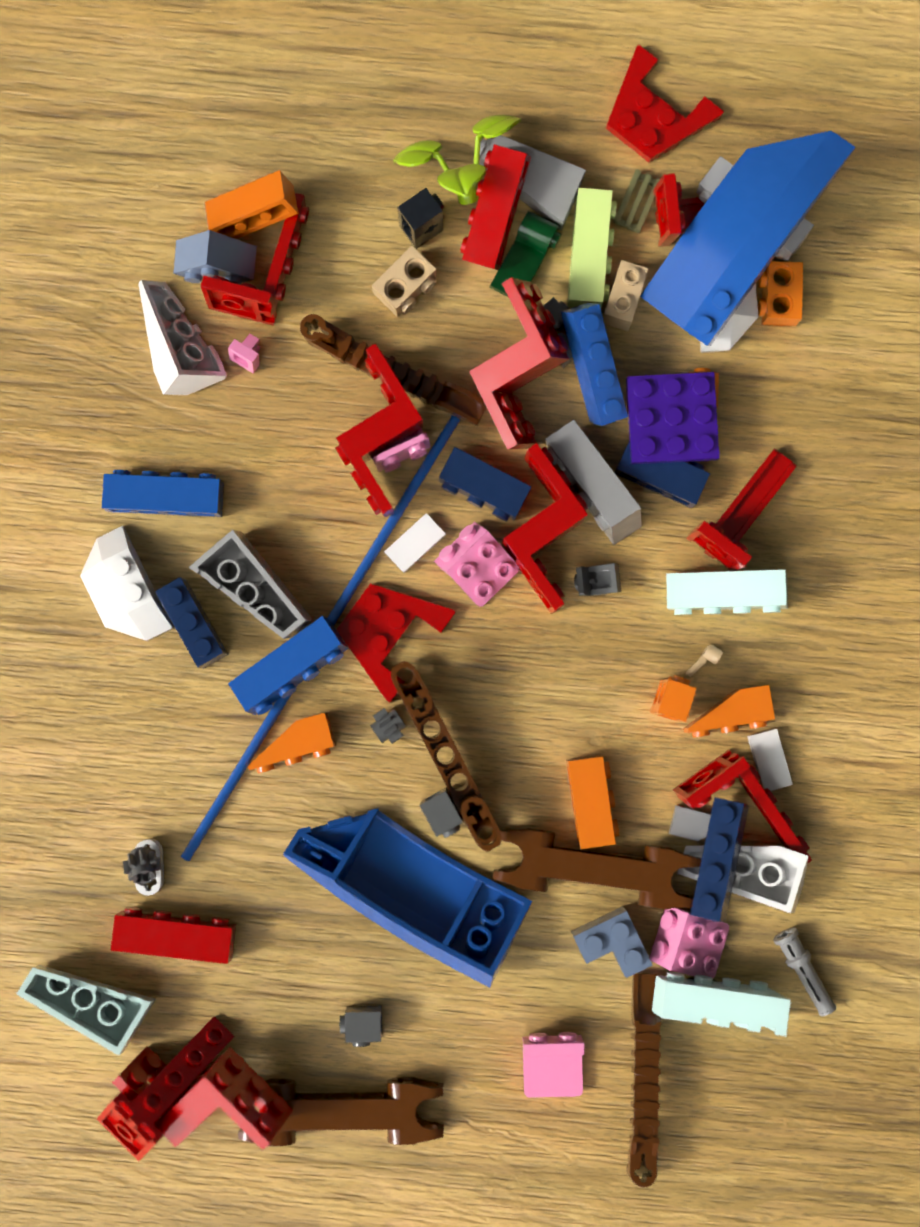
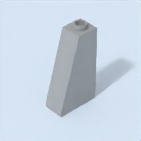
(549, 182)

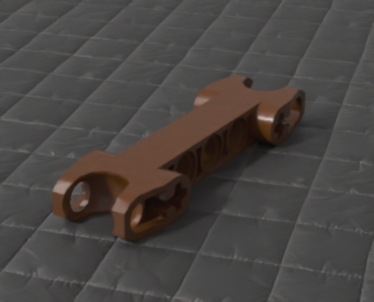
(461, 796)
(647, 875)
(359, 1111)

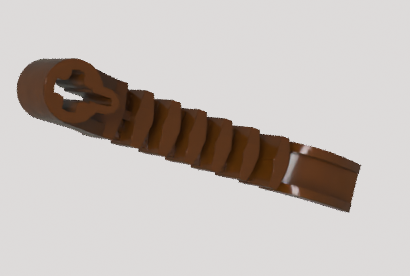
(444, 397)
(646, 1088)

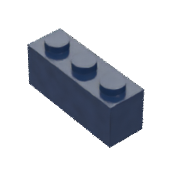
(674, 480)
(483, 485)
(191, 623)

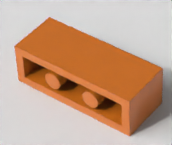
(252, 206)
(592, 802)

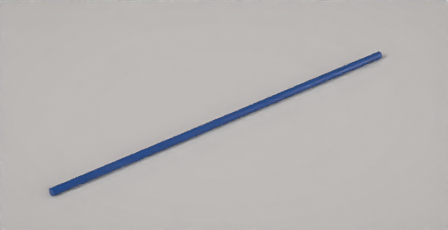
(333, 617)

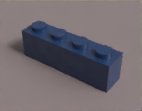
(719, 860)

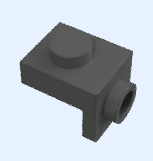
(597, 580)

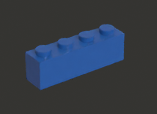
(594, 363)
(163, 494)
(288, 666)

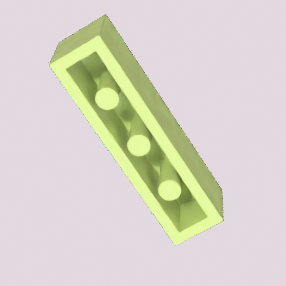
(590, 247)

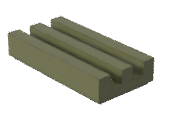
(647, 180)

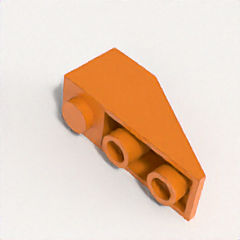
(739, 707)
(301, 738)

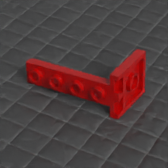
(672, 211)
(246, 299)
(722, 538)
(721, 775)
(134, 1121)

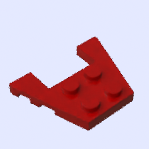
(646, 120)
(379, 623)

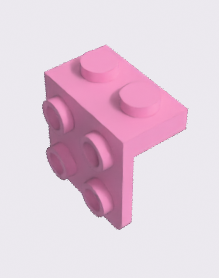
(410, 447)
(477, 563)
(689, 943)
(553, 1065)

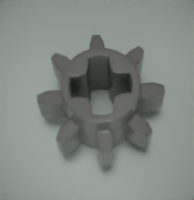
(388, 725)
(141, 865)

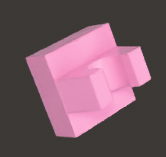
(245, 353)

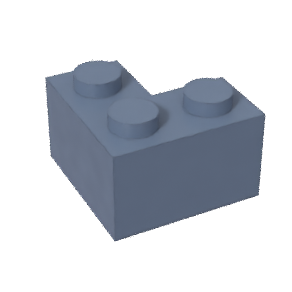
(213, 255)
(614, 934)

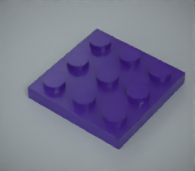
(672, 418)

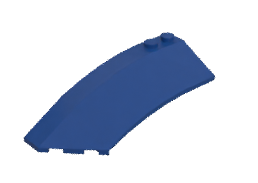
(743, 230)
(413, 891)

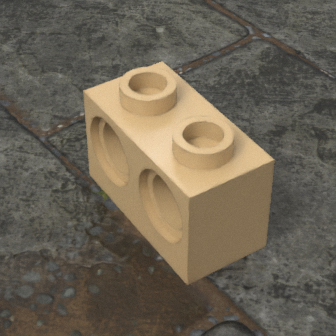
(398, 277)
(625, 295)

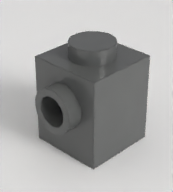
(362, 1025)

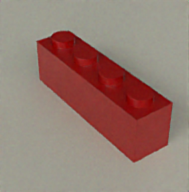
(496, 206)
(173, 936)

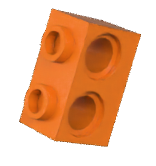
(788, 295)
(673, 699)

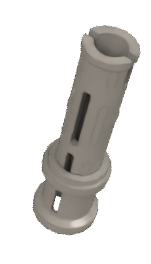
(799, 959)

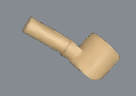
(711, 654)

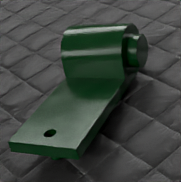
(528, 250)

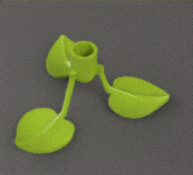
(464, 179)

